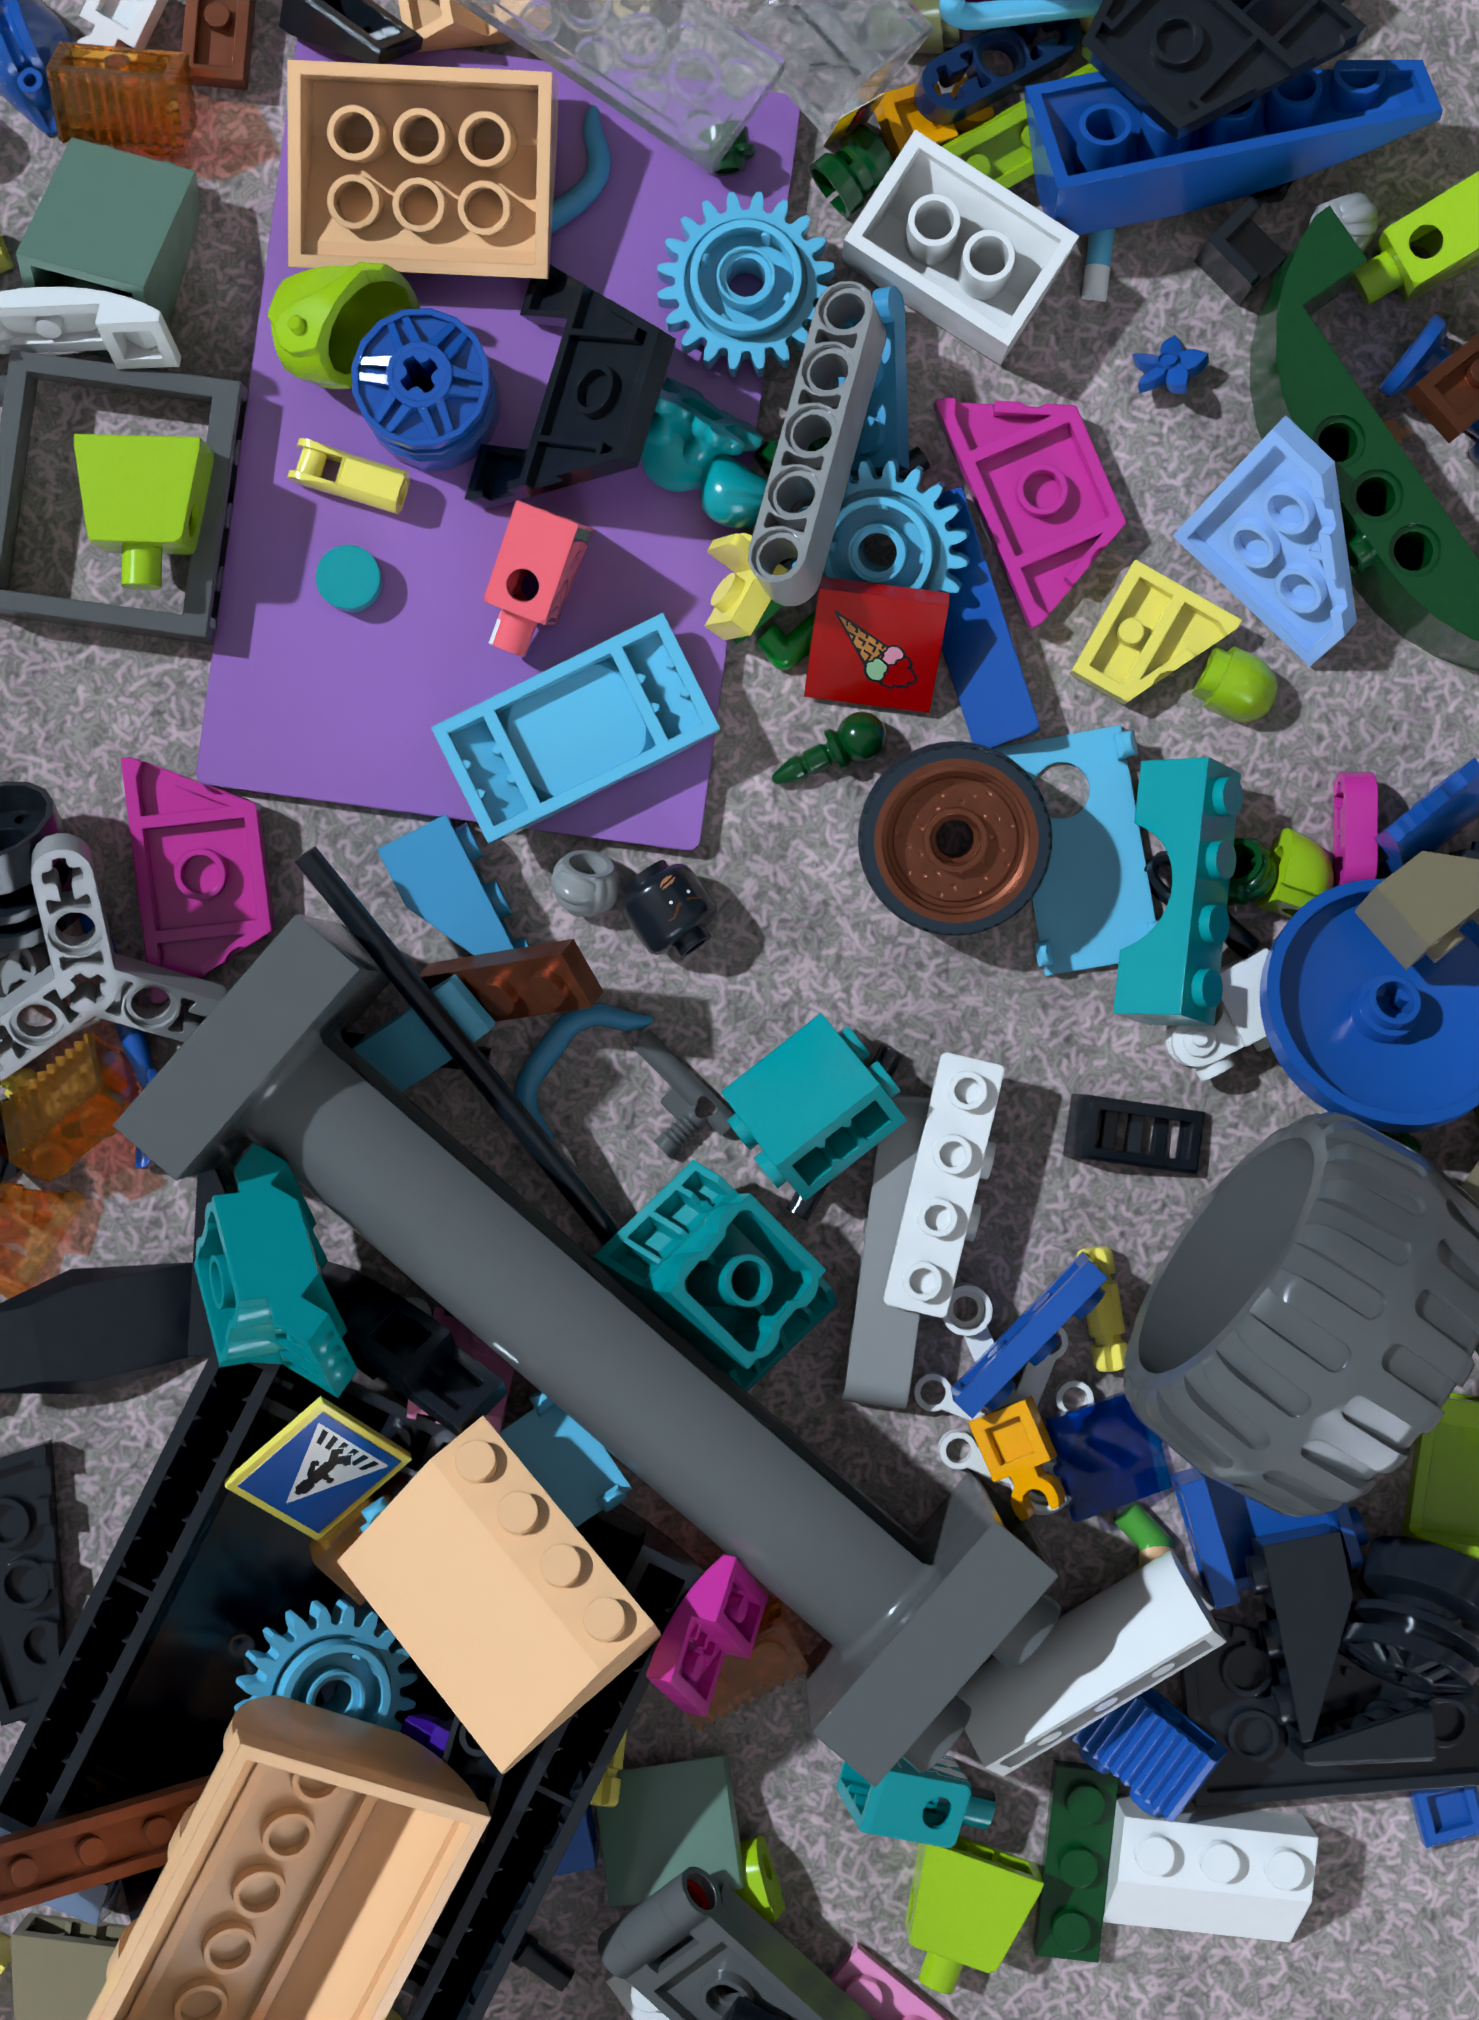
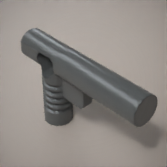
(682, 1098)

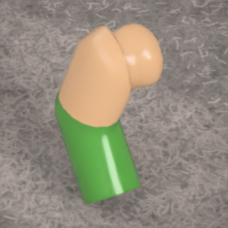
(1144, 1533)

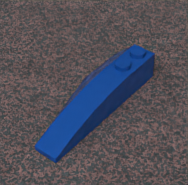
(1113, 166)

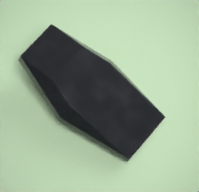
(95, 1328)

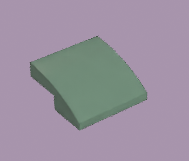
(668, 1822)

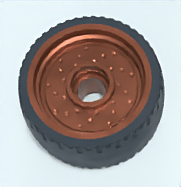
(966, 889)

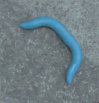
(589, 188)
(556, 1042)

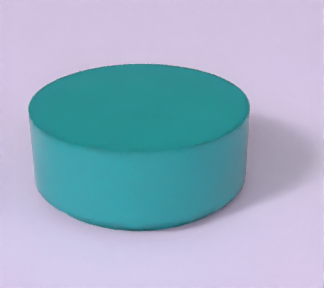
(349, 578)

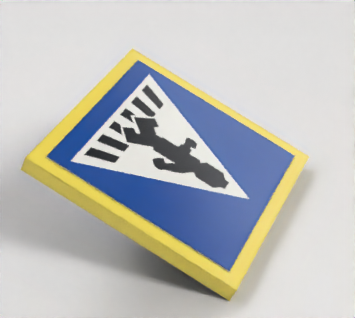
(318, 1469)

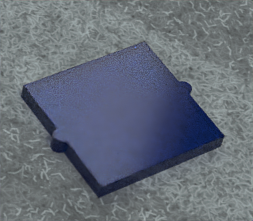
(1106, 1457)

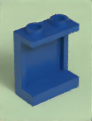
(1224, 1521)

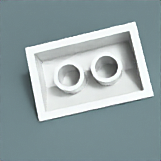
(958, 247)
(1211, 1870)

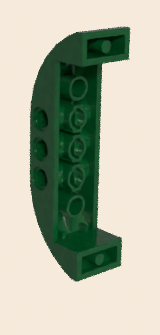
(1297, 374)

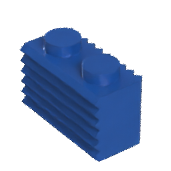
(1153, 1752)

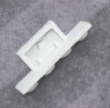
(944, 1185)

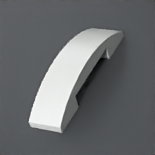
(86, 321)

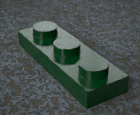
(1075, 1862)

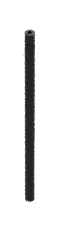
(457, 1043)

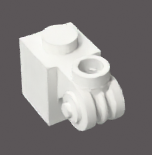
(1236, 1022)

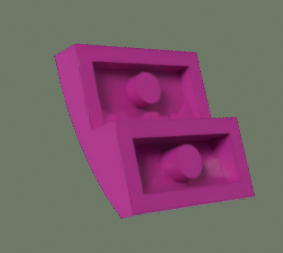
(712, 1620)

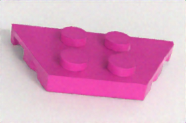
(1035, 493)
(195, 870)

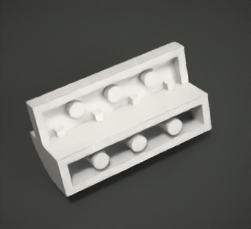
(1090, 1664)

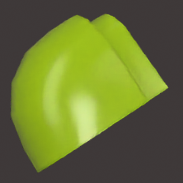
(1236, 685)
(1301, 873)
(760, 1878)

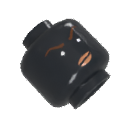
(668, 909)

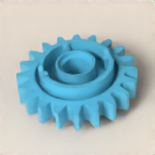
(737, 245)
(907, 517)
(335, 1648)

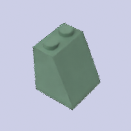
(113, 227)

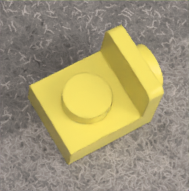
(739, 596)

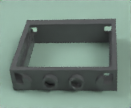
(207, 563)

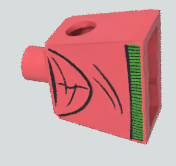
(552, 551)

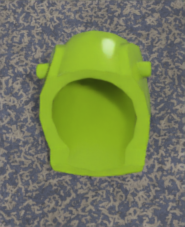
(327, 313)

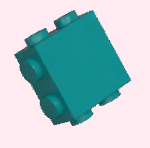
(813, 1106)

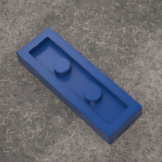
(1030, 1336)

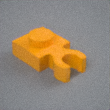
(900, 117)
(1016, 1446)

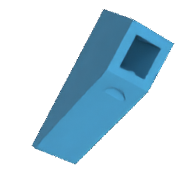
(444, 887)

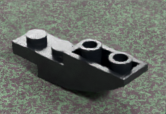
(411, 1351)

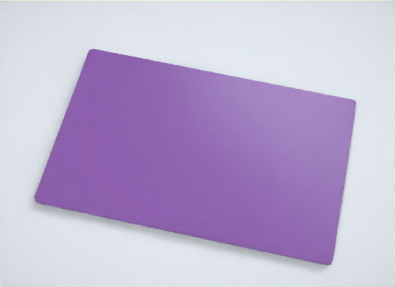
(348, 700)

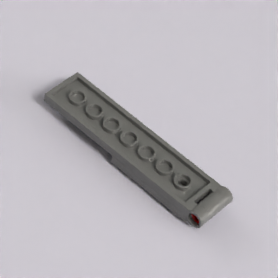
(704, 1946)

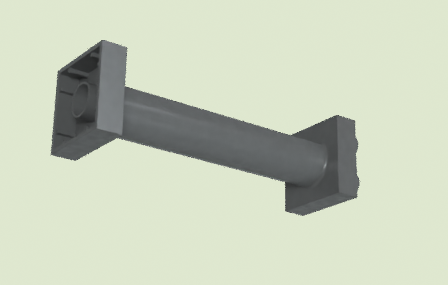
(896, 1609)

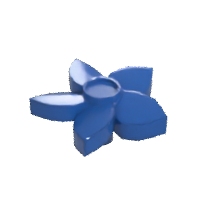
(1170, 368)

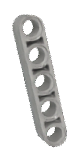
(809, 416)
(882, 1335)

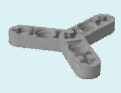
(90, 956)

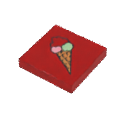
(876, 644)

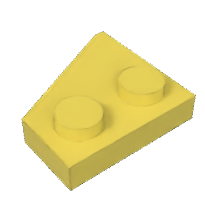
(1148, 634)

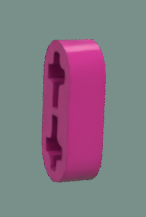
(1355, 827)

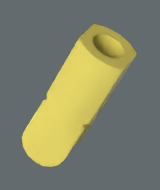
(356, 479)

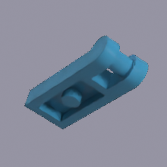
(886, 419)

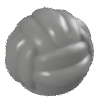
(1356, 215)
(585, 883)

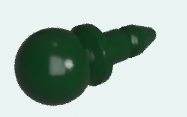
(858, 739)

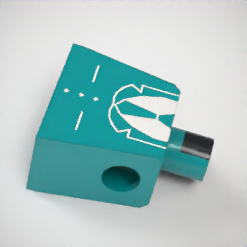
(915, 1804)

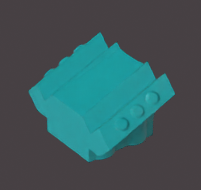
(720, 1273)
(266, 1278)

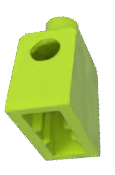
(1443, 227)
(143, 498)
(967, 1908)

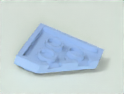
(1280, 541)

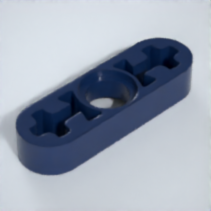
(982, 85)

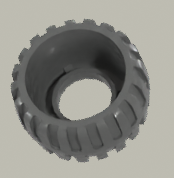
(1310, 1317)

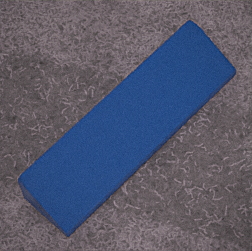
(981, 647)

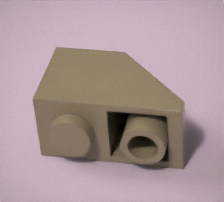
(1423, 906)

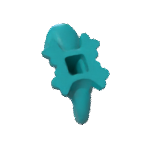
(691, 451)

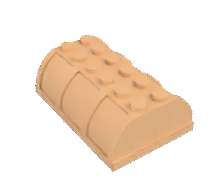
(297, 1875)

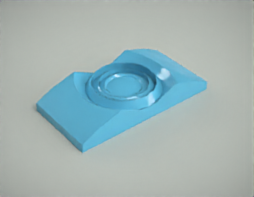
(576, 729)

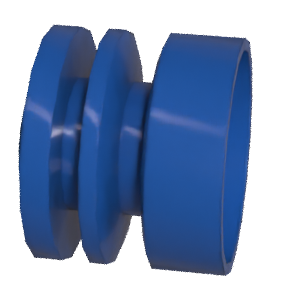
(432, 427)

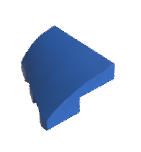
(1432, 818)

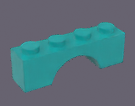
(1176, 966)

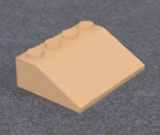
(421, 168)
(496, 1595)

